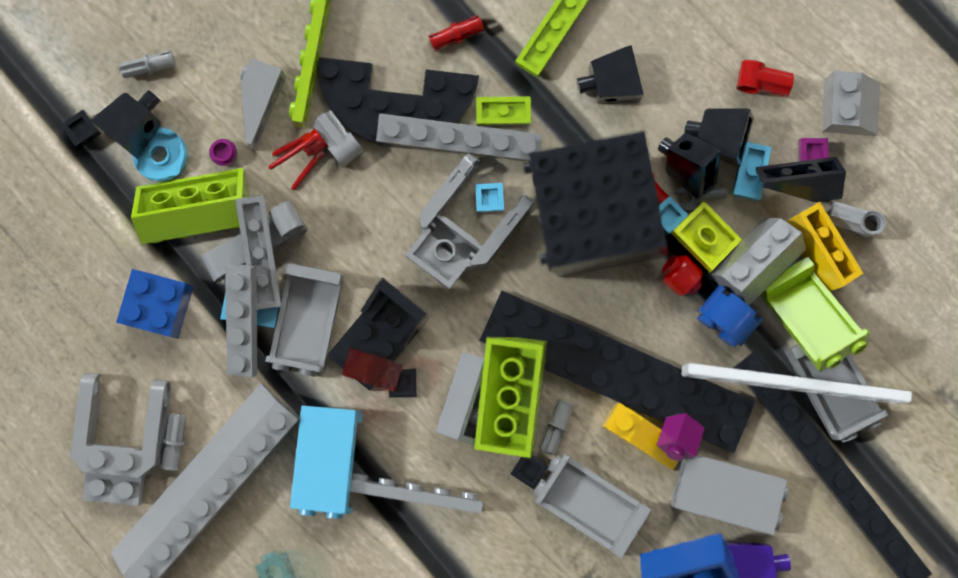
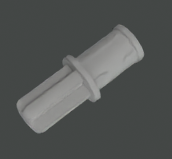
(147, 64)
(556, 427)
(173, 441)

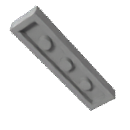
(258, 249)
(241, 320)

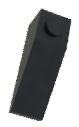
(810, 179)

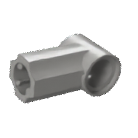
(341, 144)
(853, 219)

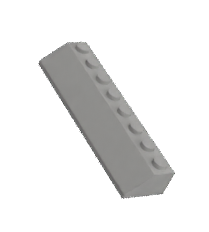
(205, 486)

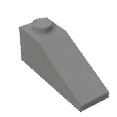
(260, 90)

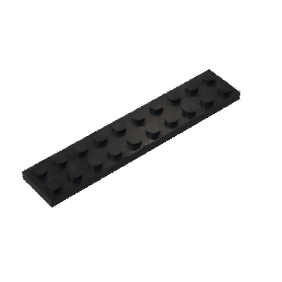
(622, 371)

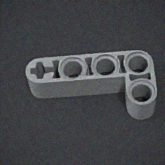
(284, 227)

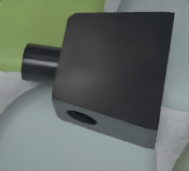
(613, 78)
(130, 121)
(724, 129)
(691, 163)

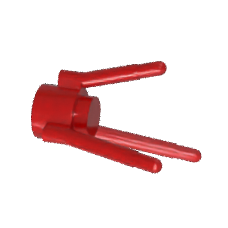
(311, 144)

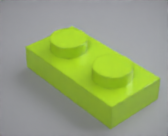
(503, 111)

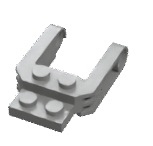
(445, 248)
(116, 471)

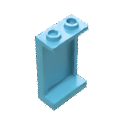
(324, 461)

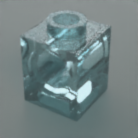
(274, 559)

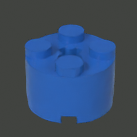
(729, 316)

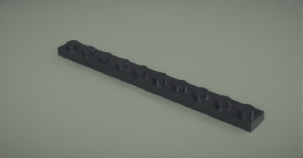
(836, 475)

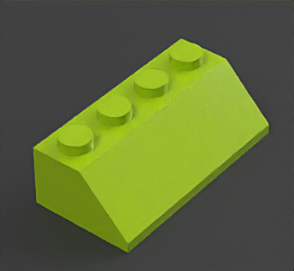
(188, 206)
(510, 395)

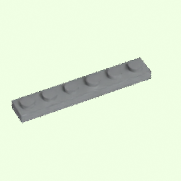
(457, 137)
(414, 493)

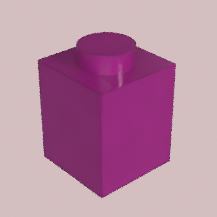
(680, 437)

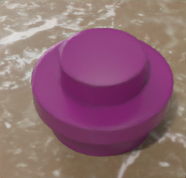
(223, 152)

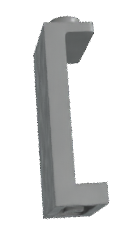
(305, 319)
(839, 415)
(730, 493)
(591, 504)

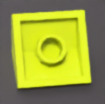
(706, 236)

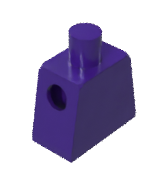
(757, 560)

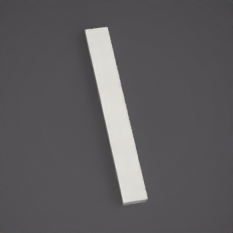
(796, 383)

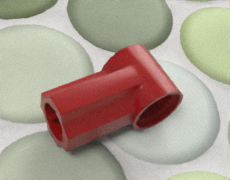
(757, 78)

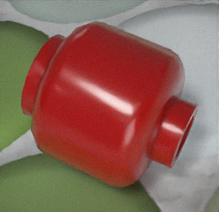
(682, 275)

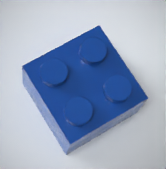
(155, 303)

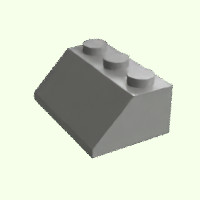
(759, 259)
(463, 399)

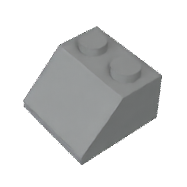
(851, 104)

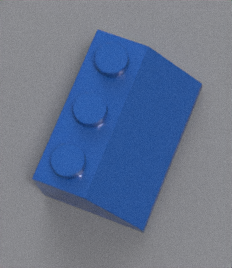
(693, 559)

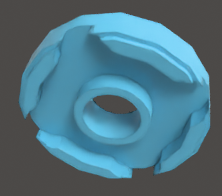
(171, 166)

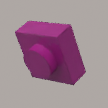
(813, 148)

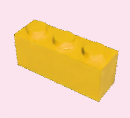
(825, 248)

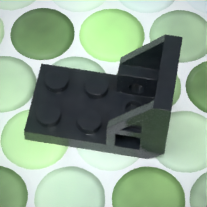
(383, 328)

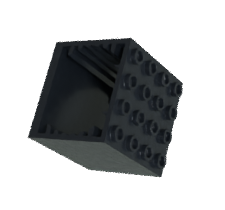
(597, 204)

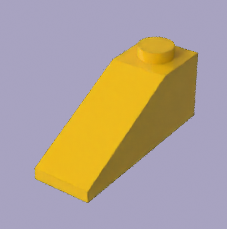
(637, 432)

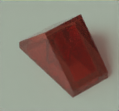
(372, 370)

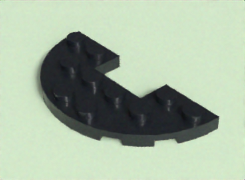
(357, 107)

